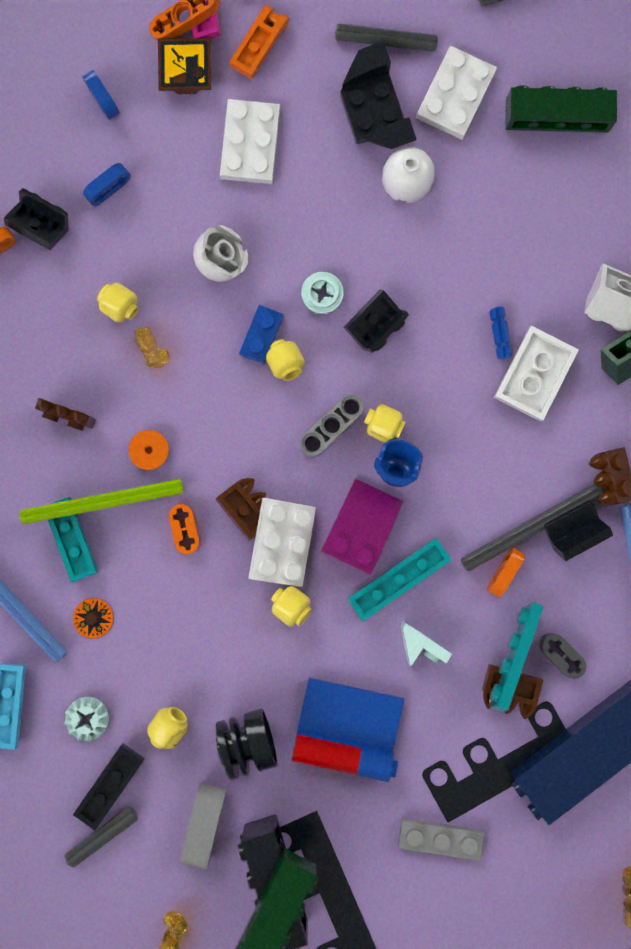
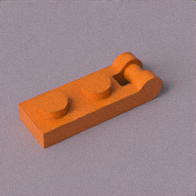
(258, 42)

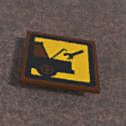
(184, 65)

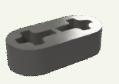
(566, 651)

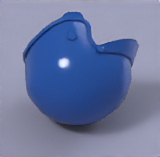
(398, 463)

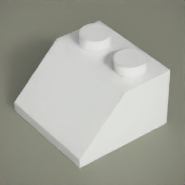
(611, 298)

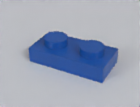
(261, 334)

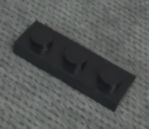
(108, 786)

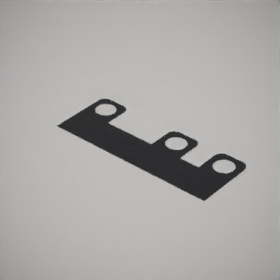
(490, 776)
(311, 837)

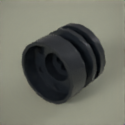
(246, 744)

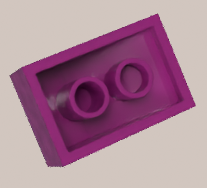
(362, 526)

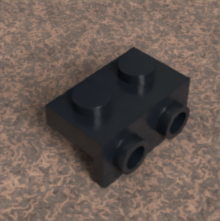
(37, 219)
(376, 322)

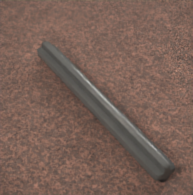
(528, 529)

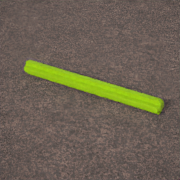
(100, 501)

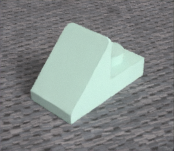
(414, 643)

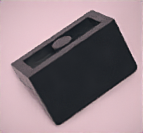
(577, 531)

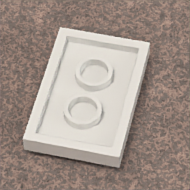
(456, 92)
(250, 141)
(536, 373)
(282, 542)

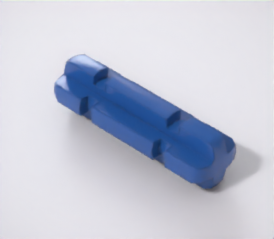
(500, 332)

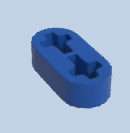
(101, 94)
(106, 184)

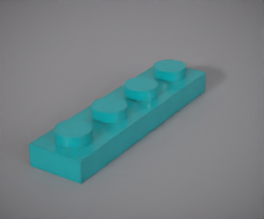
(399, 579)
(513, 665)

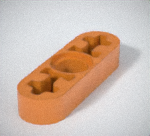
(173, 13)

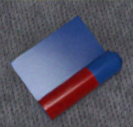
(348, 730)

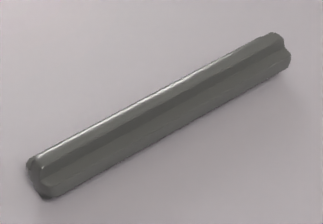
(391, 38)

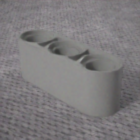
(339, 415)
(203, 826)

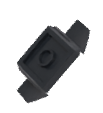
(372, 100)

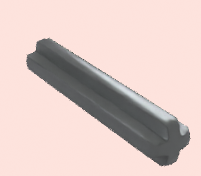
(101, 837)

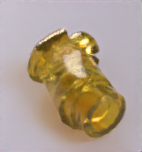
(148, 346)
(176, 927)

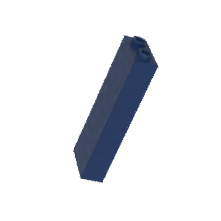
(578, 759)

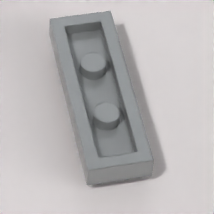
(441, 839)

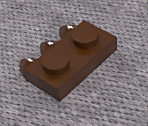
(55, 411)
(614, 476)
(241, 507)
(526, 691)

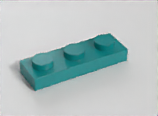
(73, 546)

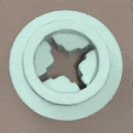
(316, 282)
(86, 706)

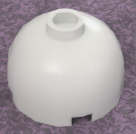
(408, 174)
(220, 254)

